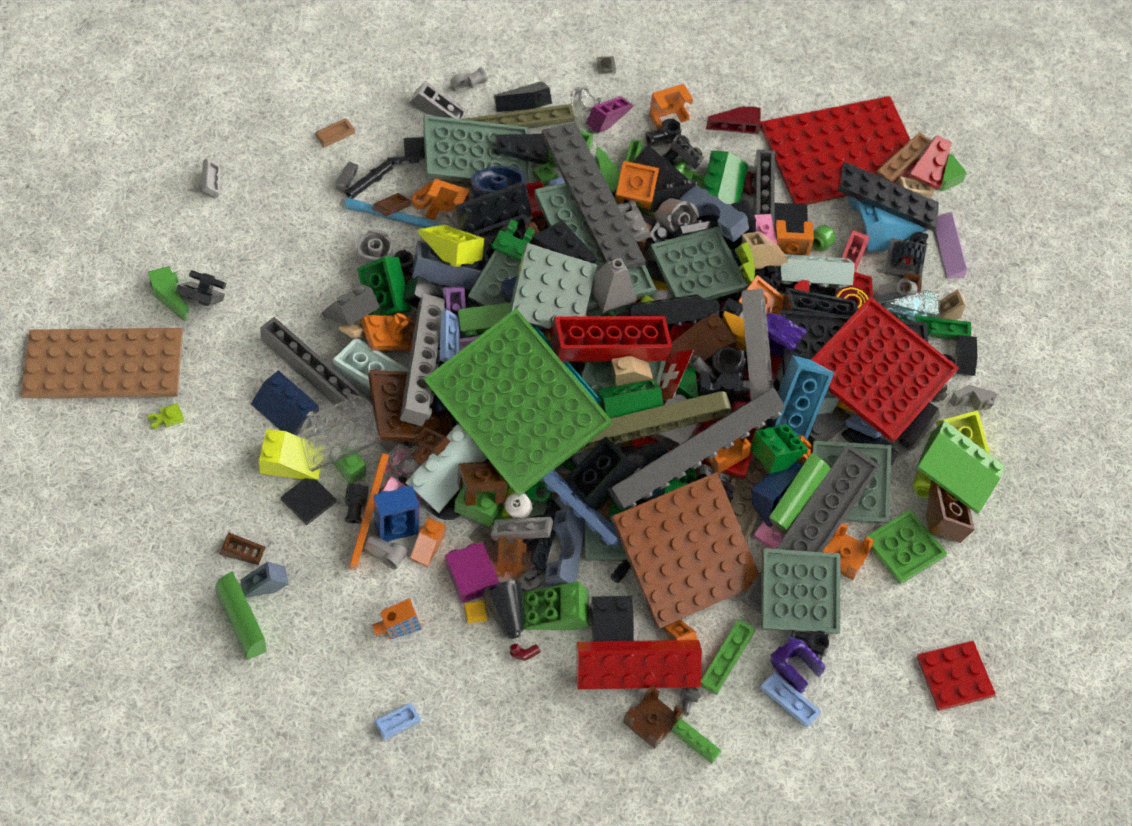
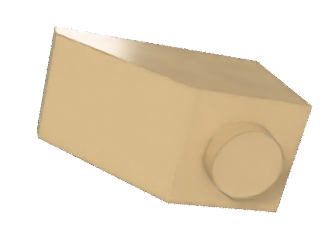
(629, 370)

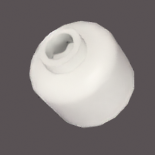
(521, 511)

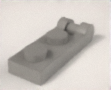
(634, 220)

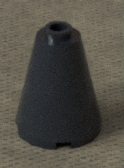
(506, 607)

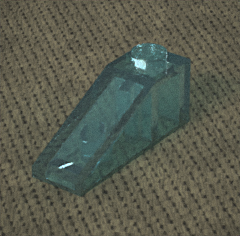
(918, 304)

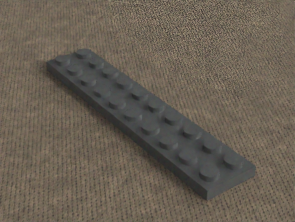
(592, 195)
(824, 510)

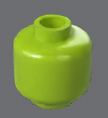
(921, 485)

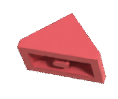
(856, 247)

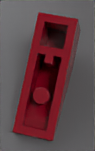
(741, 120)

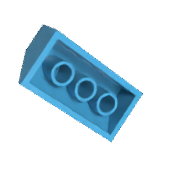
(802, 395)

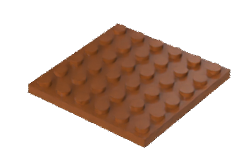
(686, 550)

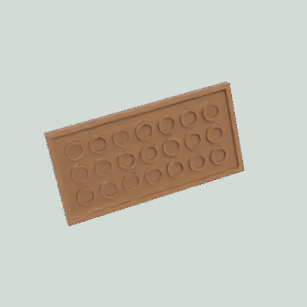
(102, 363)

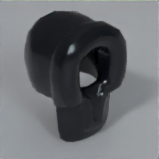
(729, 361)

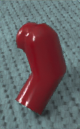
(748, 185)
(523, 654)

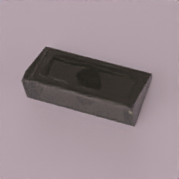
(483, 534)

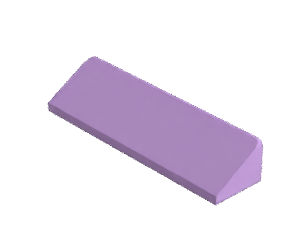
(950, 246)

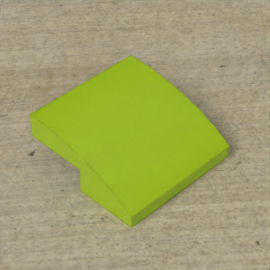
(746, 258)

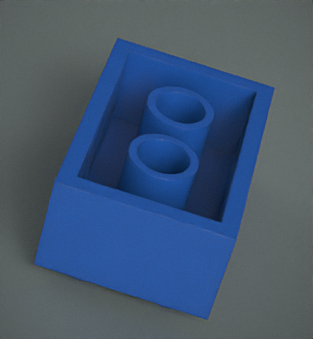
(396, 513)

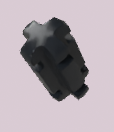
(620, 571)

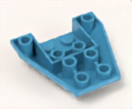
(882, 226)

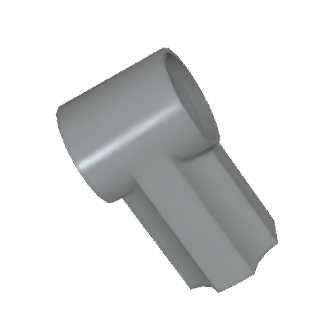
(896, 290)
(389, 553)

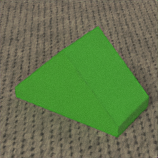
(953, 174)

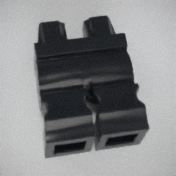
(734, 387)

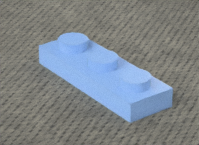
(449, 335)
(790, 700)

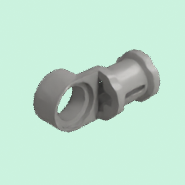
(469, 79)

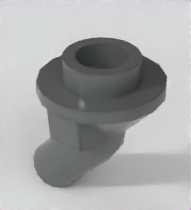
(690, 695)

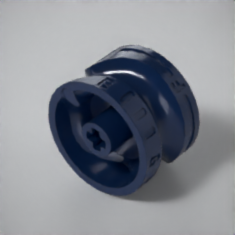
(494, 179)

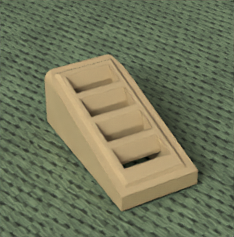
(909, 182)
(354, 331)

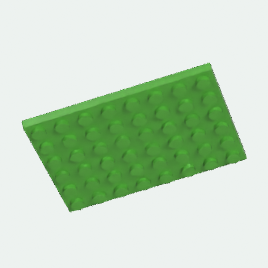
(518, 402)

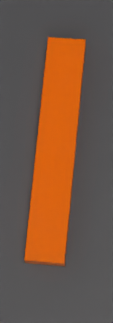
(368, 512)

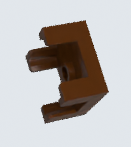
(480, 478)
(652, 718)

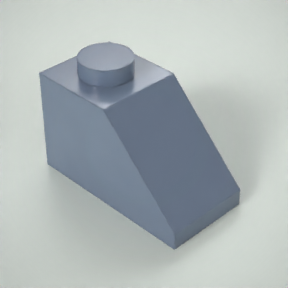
(265, 580)

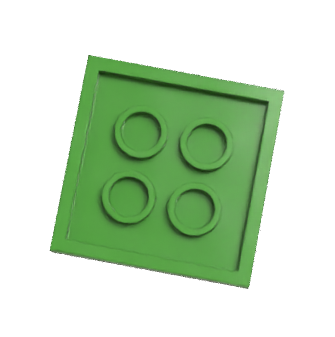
(906, 547)

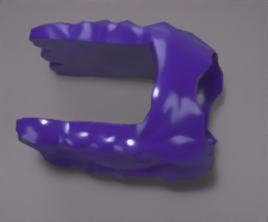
(782, 332)
(793, 648)

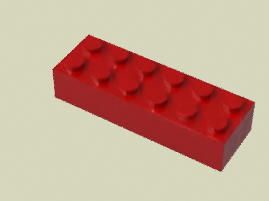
(610, 338)
(638, 664)

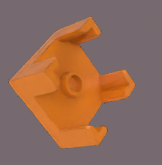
(669, 102)
(637, 184)
(445, 197)
(794, 242)
(730, 456)
(851, 551)

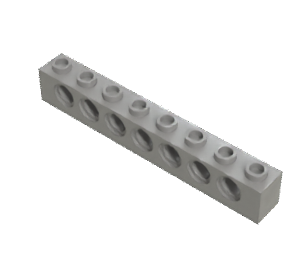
(422, 360)

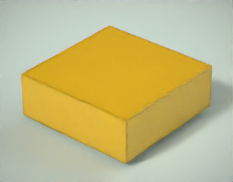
(475, 612)

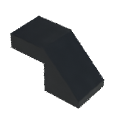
(967, 354)

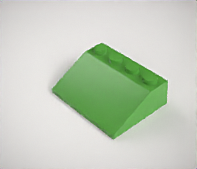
(960, 466)

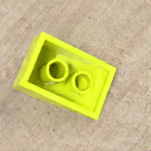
(453, 244)
(970, 426)
(284, 456)

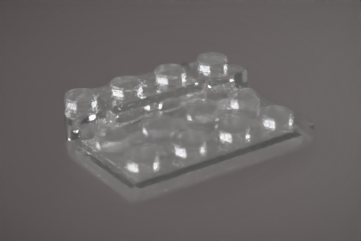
(338, 432)

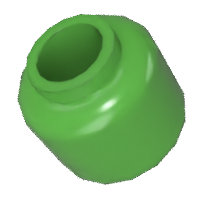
(823, 238)

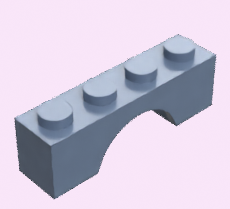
(730, 221)
(570, 534)

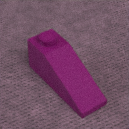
(607, 114)

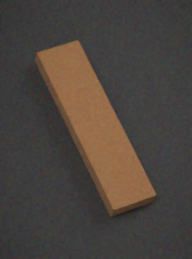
(904, 158)

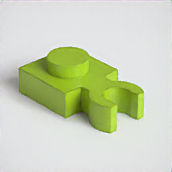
(169, 416)

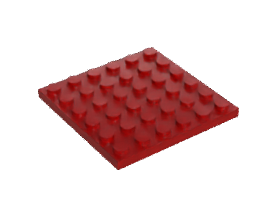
(883, 369)

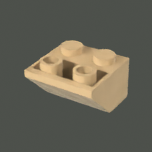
(764, 250)

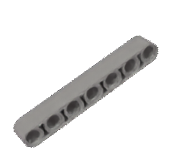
(757, 342)

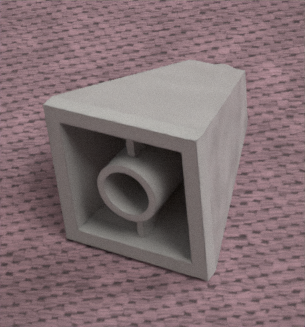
(613, 286)

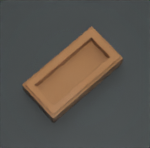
(335, 132)

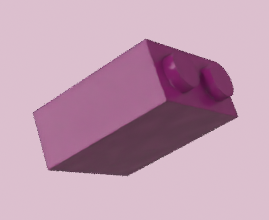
(470, 571)

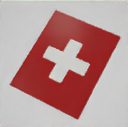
(673, 372)

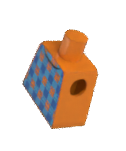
(398, 620)

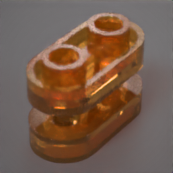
(517, 566)

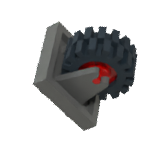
(905, 257)

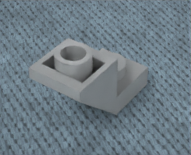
(977, 396)

